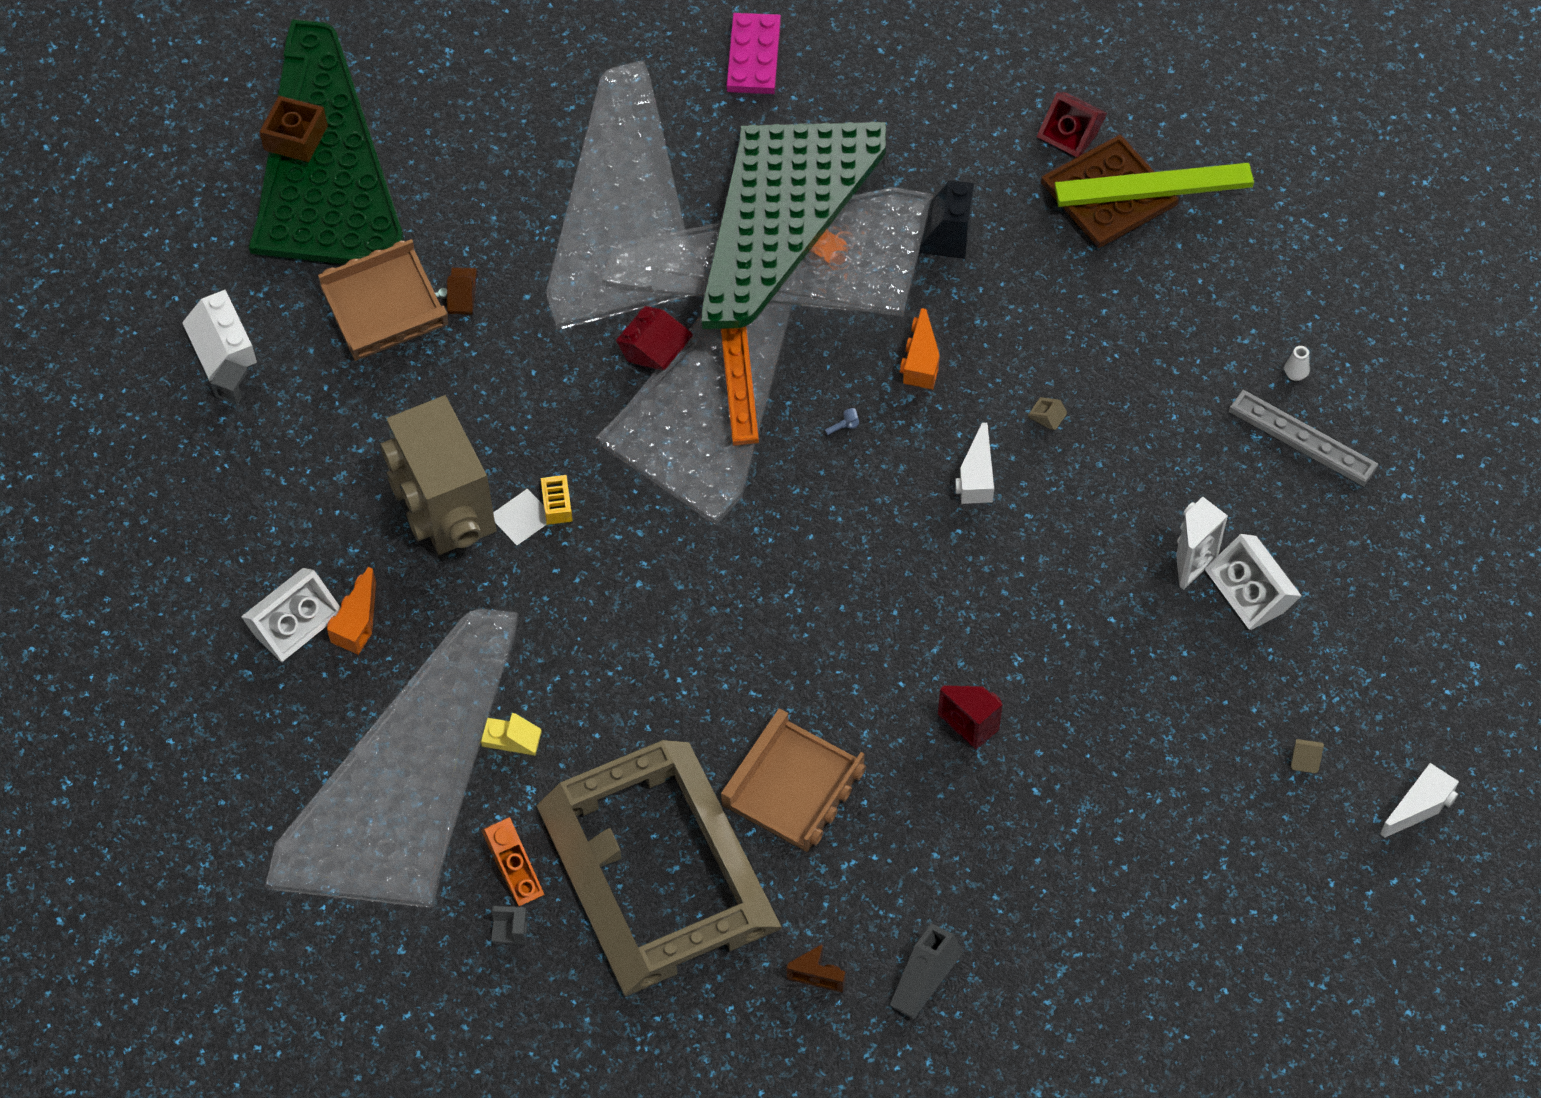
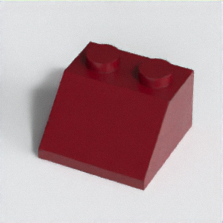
(1071, 124)
(653, 339)
(971, 712)

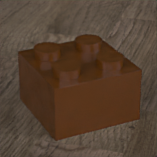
(293, 128)

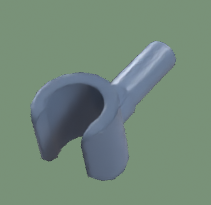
(850, 421)

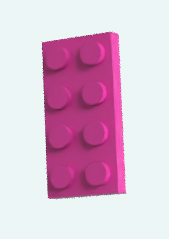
(753, 53)

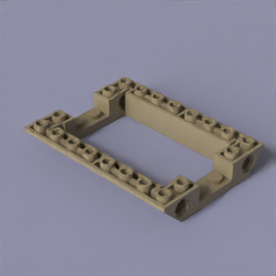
(658, 960)

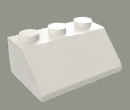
(218, 334)
(1199, 539)
(1252, 581)
(292, 614)

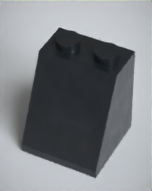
(949, 221)

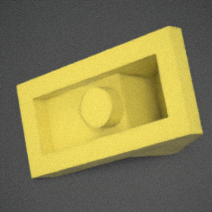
(513, 735)

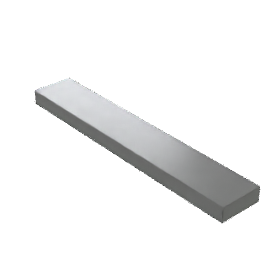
(1303, 438)

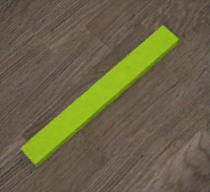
(1154, 184)

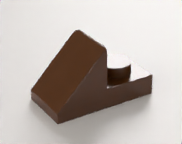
(461, 290)
(808, 970)

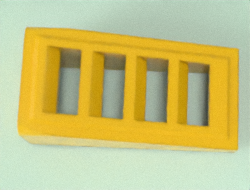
(556, 515)

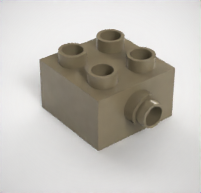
(438, 476)

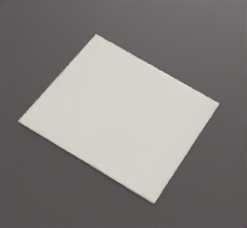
(521, 517)

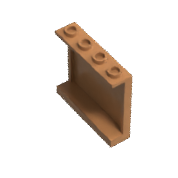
(382, 299)
(792, 782)

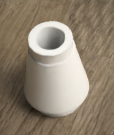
(1298, 365)

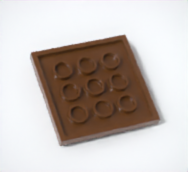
(1113, 219)

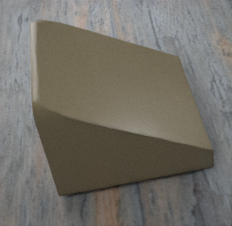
(1048, 412)
(1306, 756)
(605, 848)

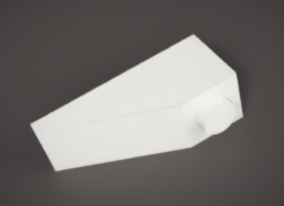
(976, 471)
(1423, 800)

